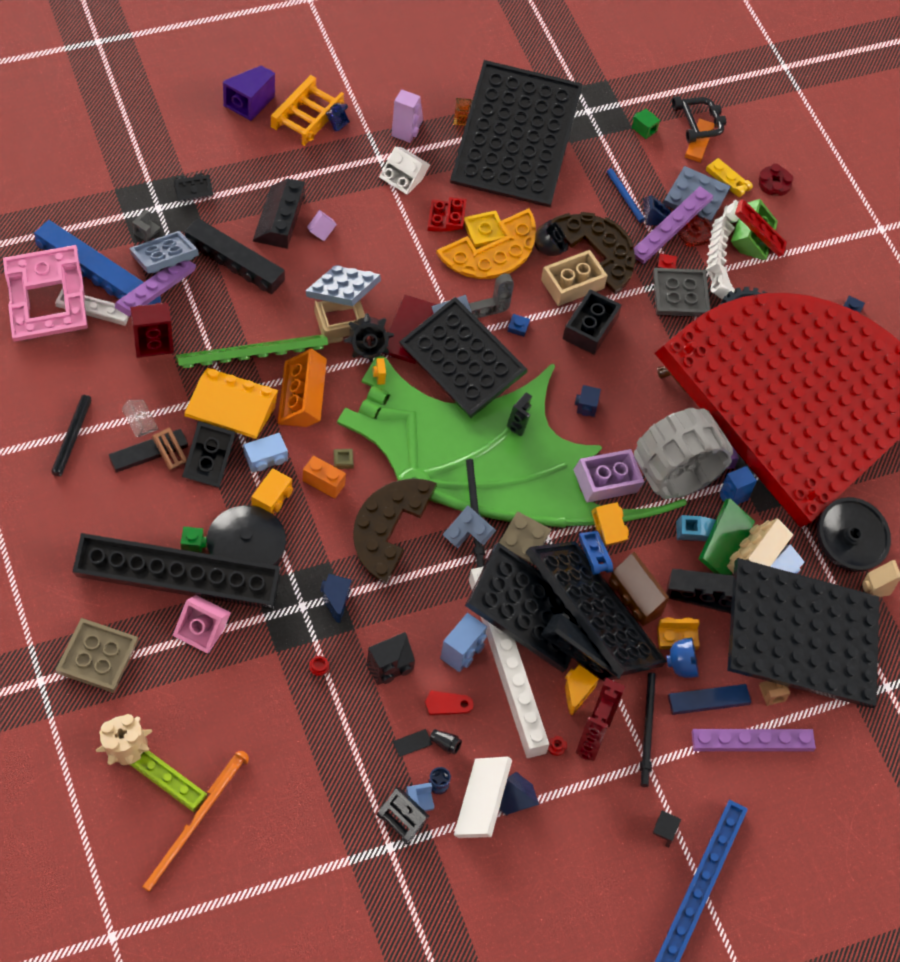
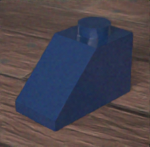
(335, 594)

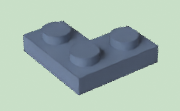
(468, 523)

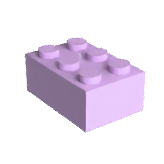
(608, 475)

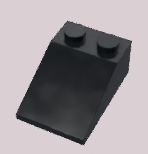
(208, 454)

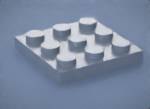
(688, 182)
(164, 252)
(343, 285)

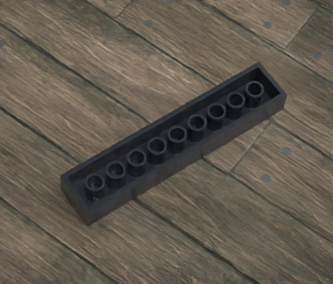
(177, 571)

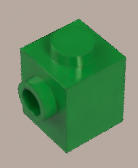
(645, 123)
(193, 539)

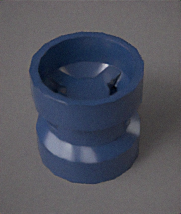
(440, 775)

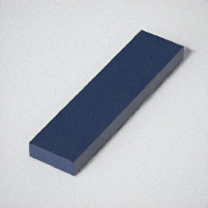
(709, 699)

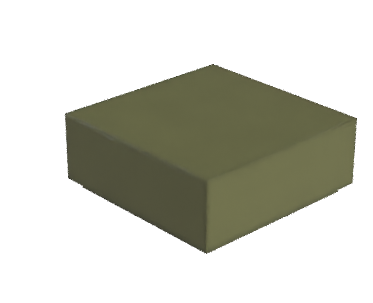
(343, 458)

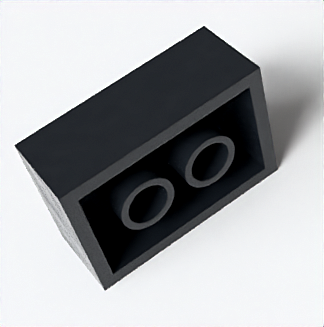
(591, 322)

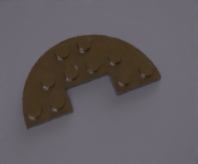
(607, 239)
(379, 518)

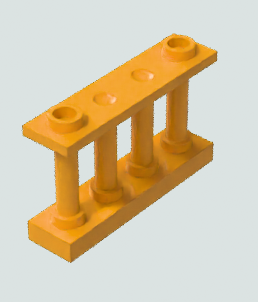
(298, 98)

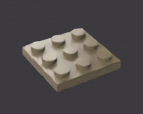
(97, 655)

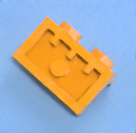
(672, 630)

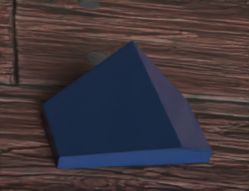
(654, 211)
(517, 795)

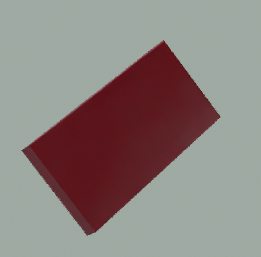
(408, 317)

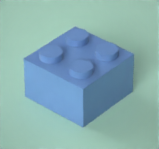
(464, 642)

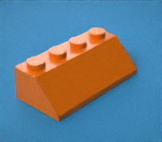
(302, 389)

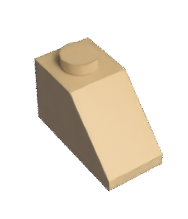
(882, 579)

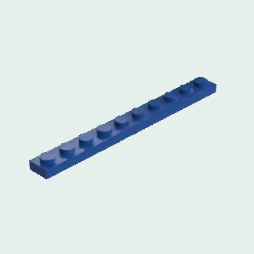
(702, 883)

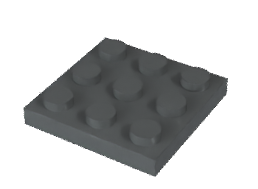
(681, 292)

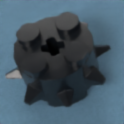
(378, 339)

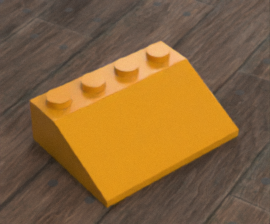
(232, 403)

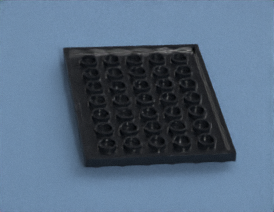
(516, 133)
(804, 633)

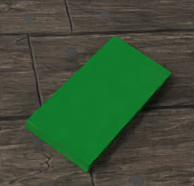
(725, 537)

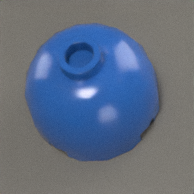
(683, 658)

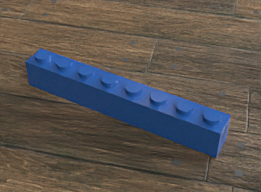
(93, 264)

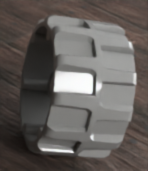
(683, 453)

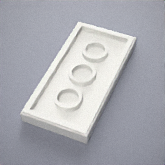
(483, 797)

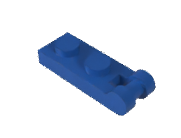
(596, 552)

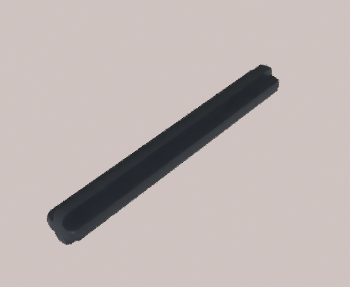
(71, 435)

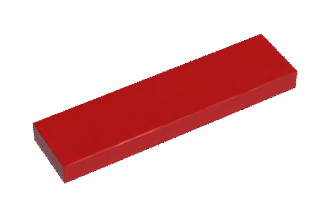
(760, 227)

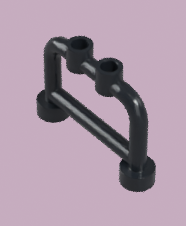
(714, 110)

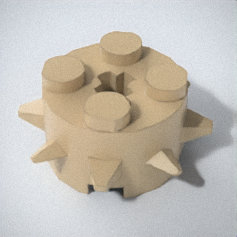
(123, 739)

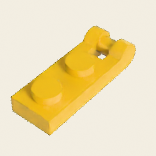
(725, 174)

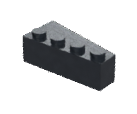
(701, 589)

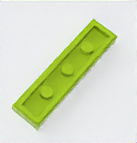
(170, 780)

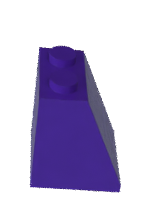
(249, 91)

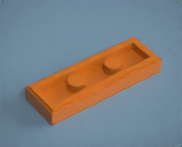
(696, 150)

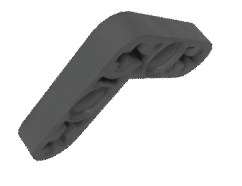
(500, 301)

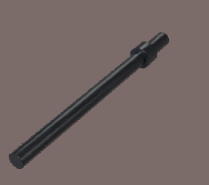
(478, 550)
(646, 764)

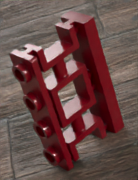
(601, 719)

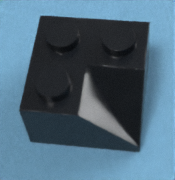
(390, 659)

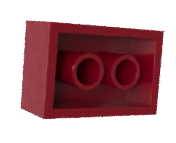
(152, 330)

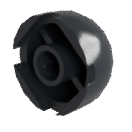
(550, 239)

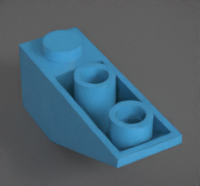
(694, 528)

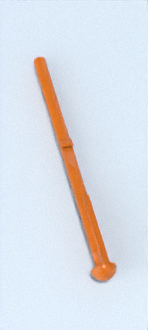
(215, 790)

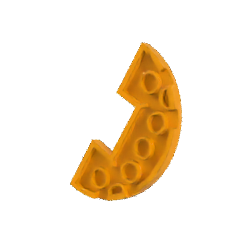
(497, 257)

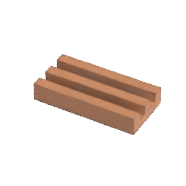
(161, 449)

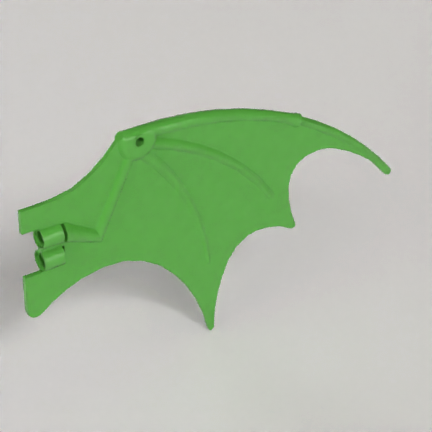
(511, 471)

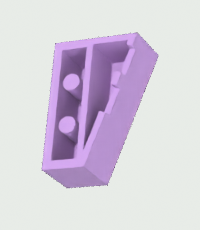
(406, 116)

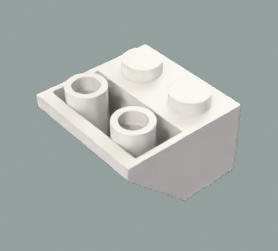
(404, 170)

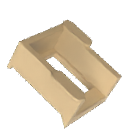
(336, 331)

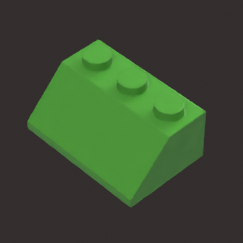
(748, 242)

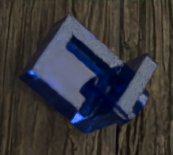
(338, 116)

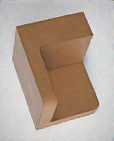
(774, 693)

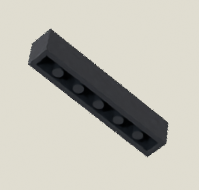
(235, 256)

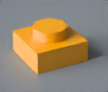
(379, 371)

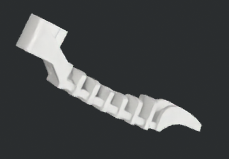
(721, 230)

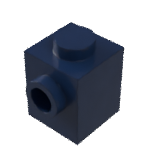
(587, 401)

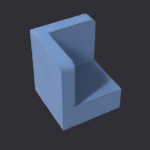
(422, 795)

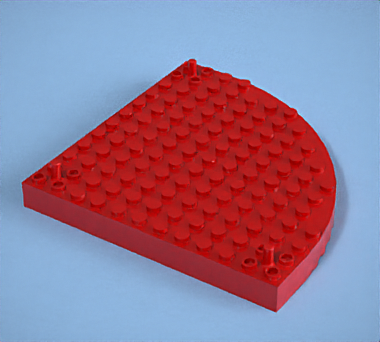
(795, 389)

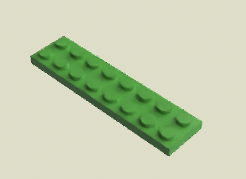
(245, 351)

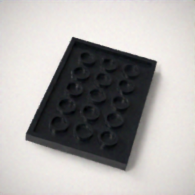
(463, 357)
(519, 603)

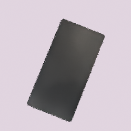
(412, 742)

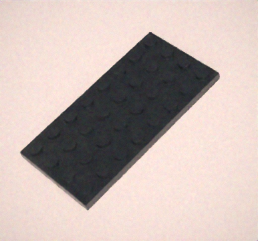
(596, 608)

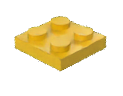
(483, 228)

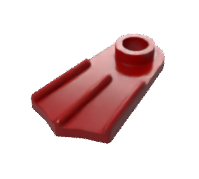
(447, 703)

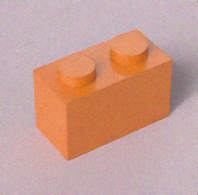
(324, 477)

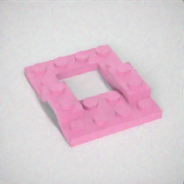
(39, 271)

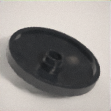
(853, 534)
(247, 535)

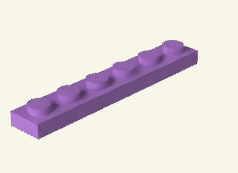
(672, 224)
(155, 286)
(753, 740)

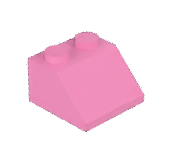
(201, 623)

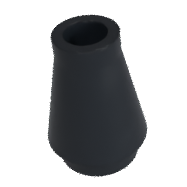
(448, 742)

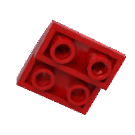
(447, 215)

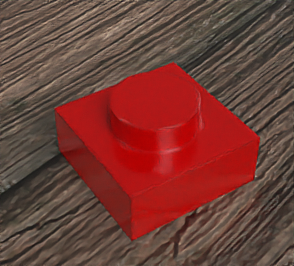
(667, 261)

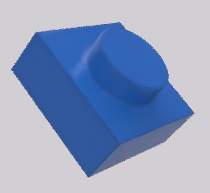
(518, 325)

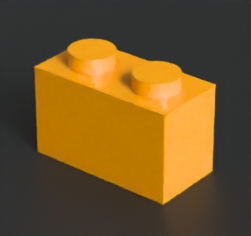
(272, 491)
(610, 524)

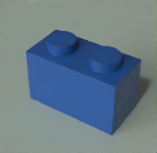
(738, 485)

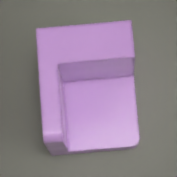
(321, 225)

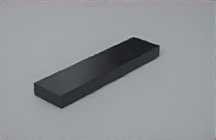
(143, 452)

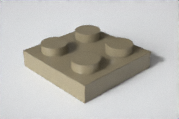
(524, 533)

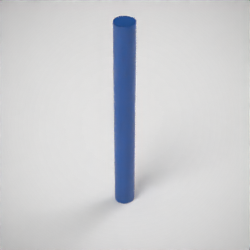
(625, 195)

